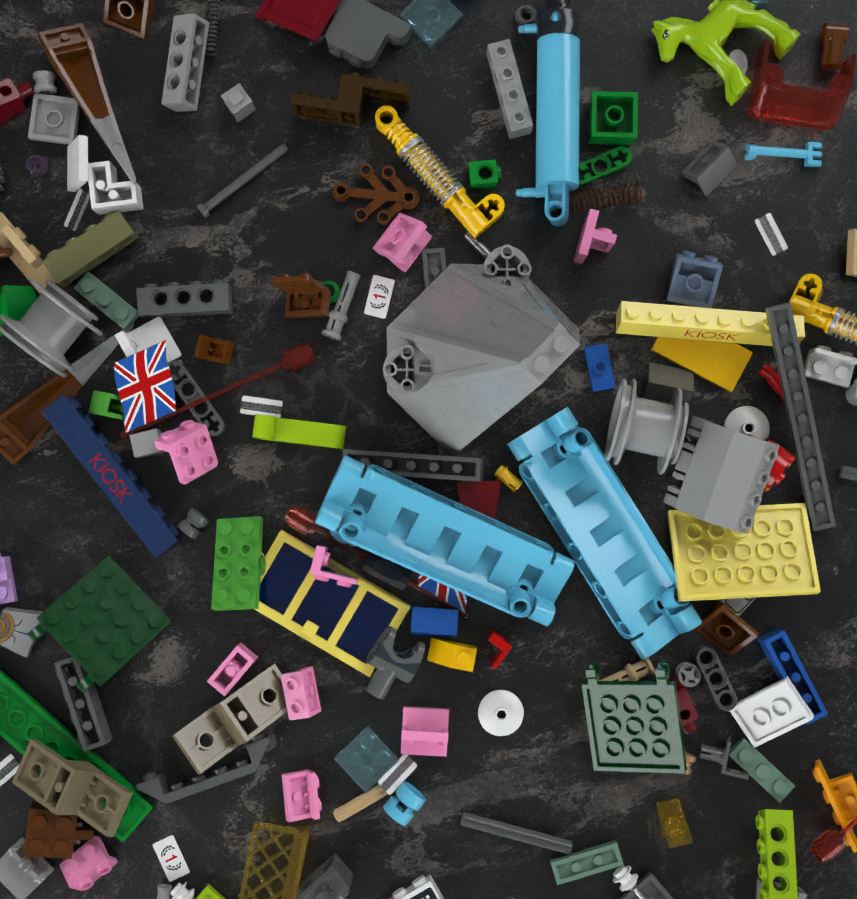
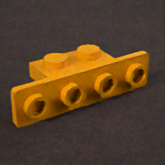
(843, 797)

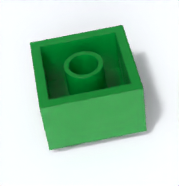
(613, 118)

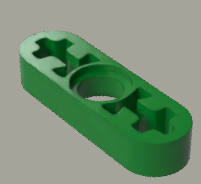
(618, 165)

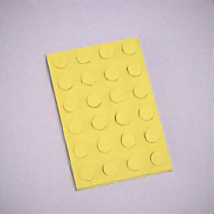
(730, 564)

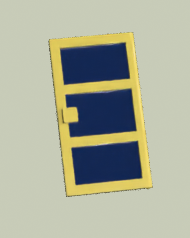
(322, 612)

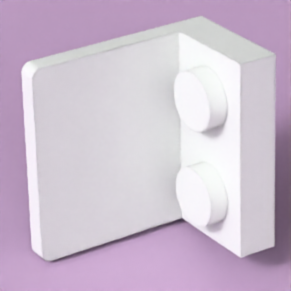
(146, 336)

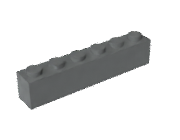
(422, 465)

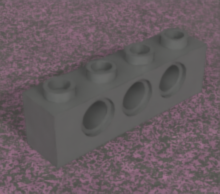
(149, 294)

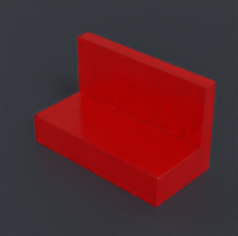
(503, 645)

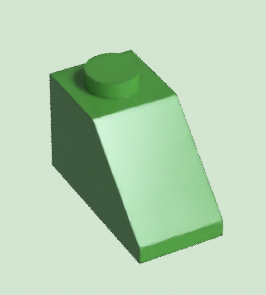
(106, 405)

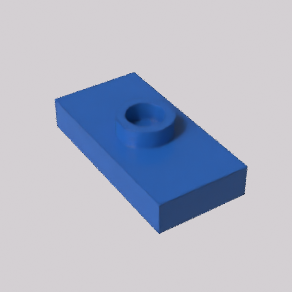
(599, 367)

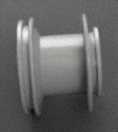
(50, 327)
(646, 426)

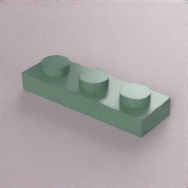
(107, 300)
(761, 769)
(586, 862)

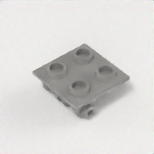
(22, 873)

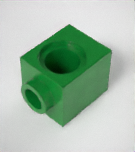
(476, 181)

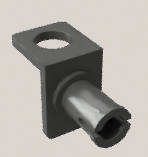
(721, 756)

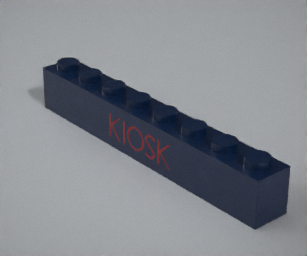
(111, 475)

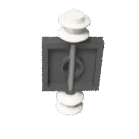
(646, 888)

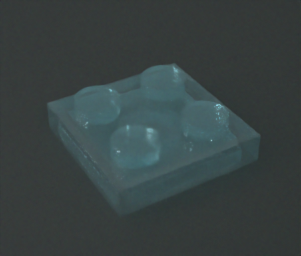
(431, 19)
(366, 758)

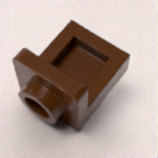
(214, 350)

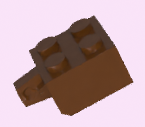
(53, 834)

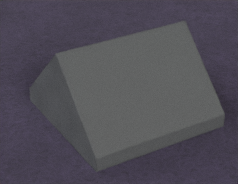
(663, 381)

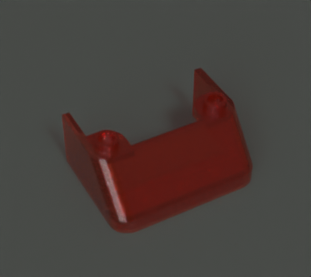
(797, 105)

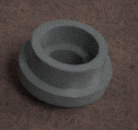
(525, 10)

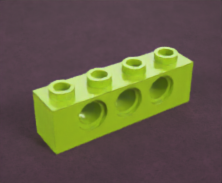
(784, 847)

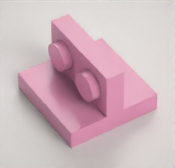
(592, 238)
(403, 241)
(424, 731)

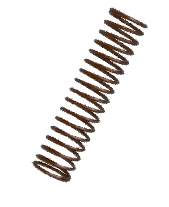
(637, 184)

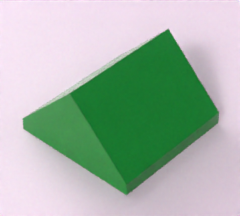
(16, 301)

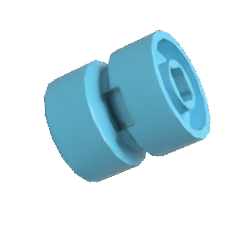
(408, 796)

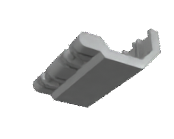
(722, 476)

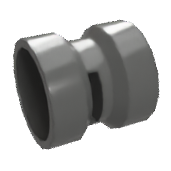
(193, 523)

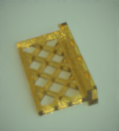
(294, 867)

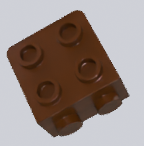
(304, 295)

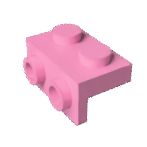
(301, 795)
(87, 865)

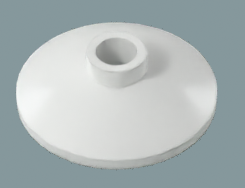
(750, 415)
(497, 701)

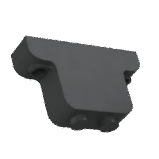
(362, 31)

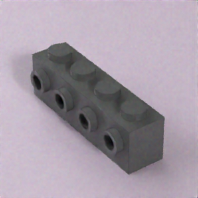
(84, 707)

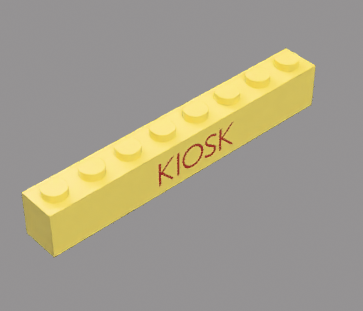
(697, 323)

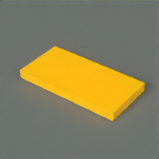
(711, 360)

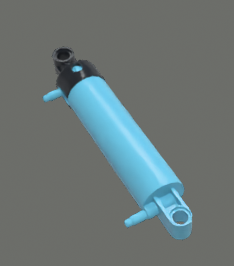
(556, 107)

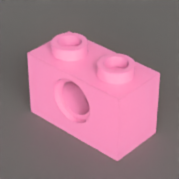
(232, 669)

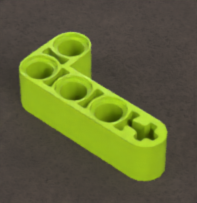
(298, 431)

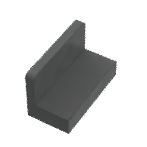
(710, 167)

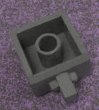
(328, 881)

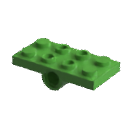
(238, 564)

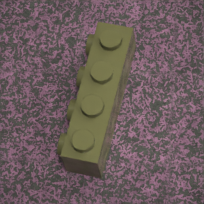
(90, 248)

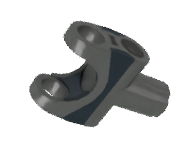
(391, 663)

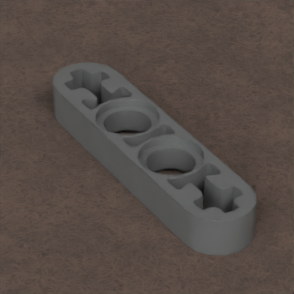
(198, 394)

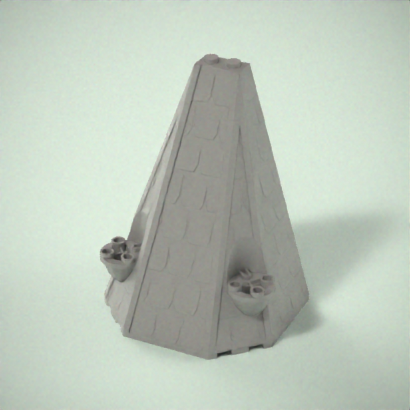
(474, 347)

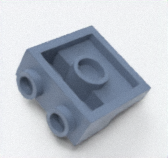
(694, 279)

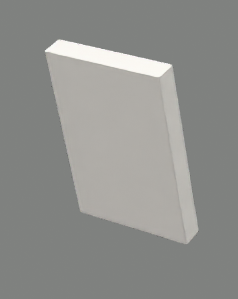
(771, 712)

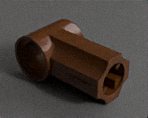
(833, 38)

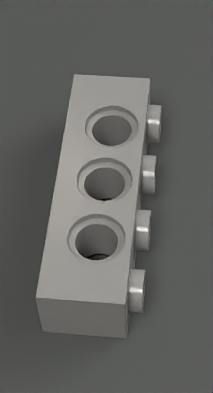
(185, 62)
(509, 89)

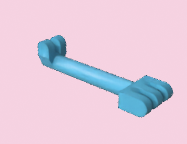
(807, 153)

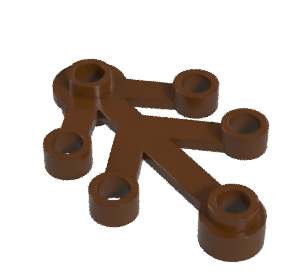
(379, 195)

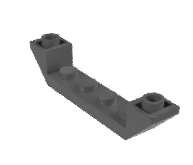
(156, 785)

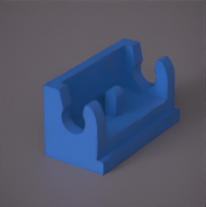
(434, 622)

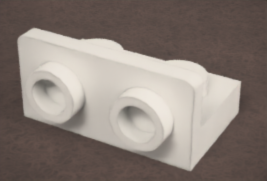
(830, 366)

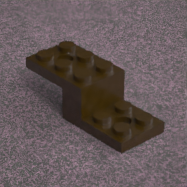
(351, 99)

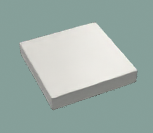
(77, 163)

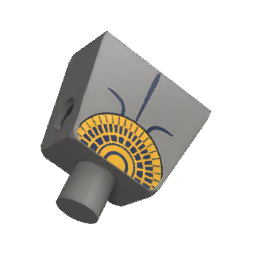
(14, 629)

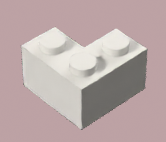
(108, 193)

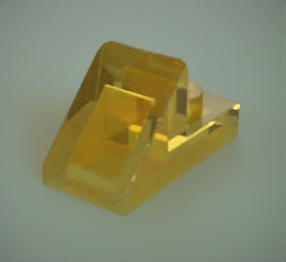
(673, 823)

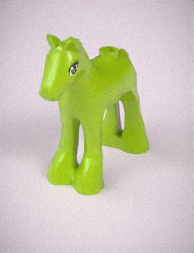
(712, 32)

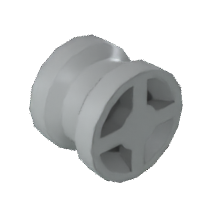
(44, 82)
(691, 677)

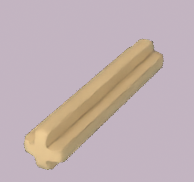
(359, 803)

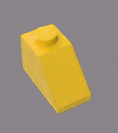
(452, 654)

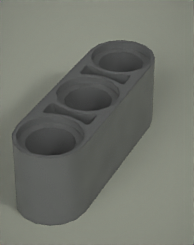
(722, 685)

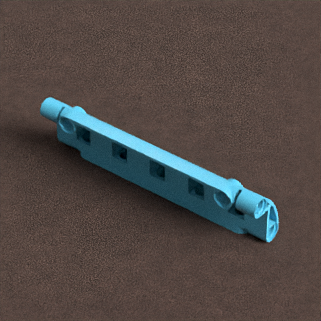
(603, 532)
(444, 540)

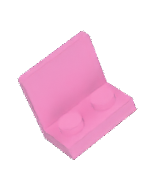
(321, 559)

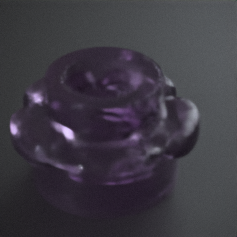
(31, 164)

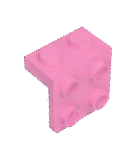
(189, 450)

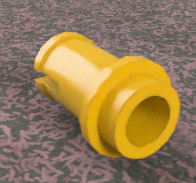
(507, 477)

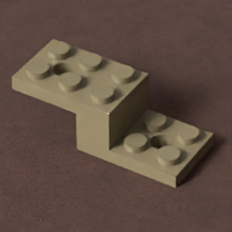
(233, 720)
(72, 787)

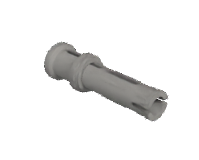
(338, 315)

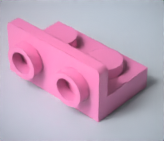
(301, 693)

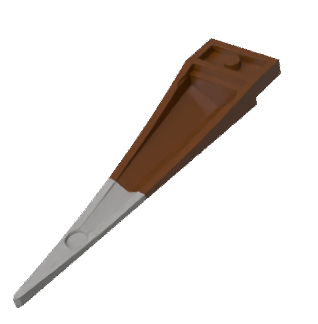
(75, 62)
(24, 422)

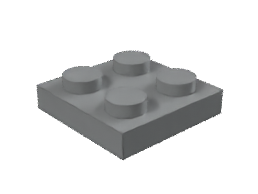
(54, 119)

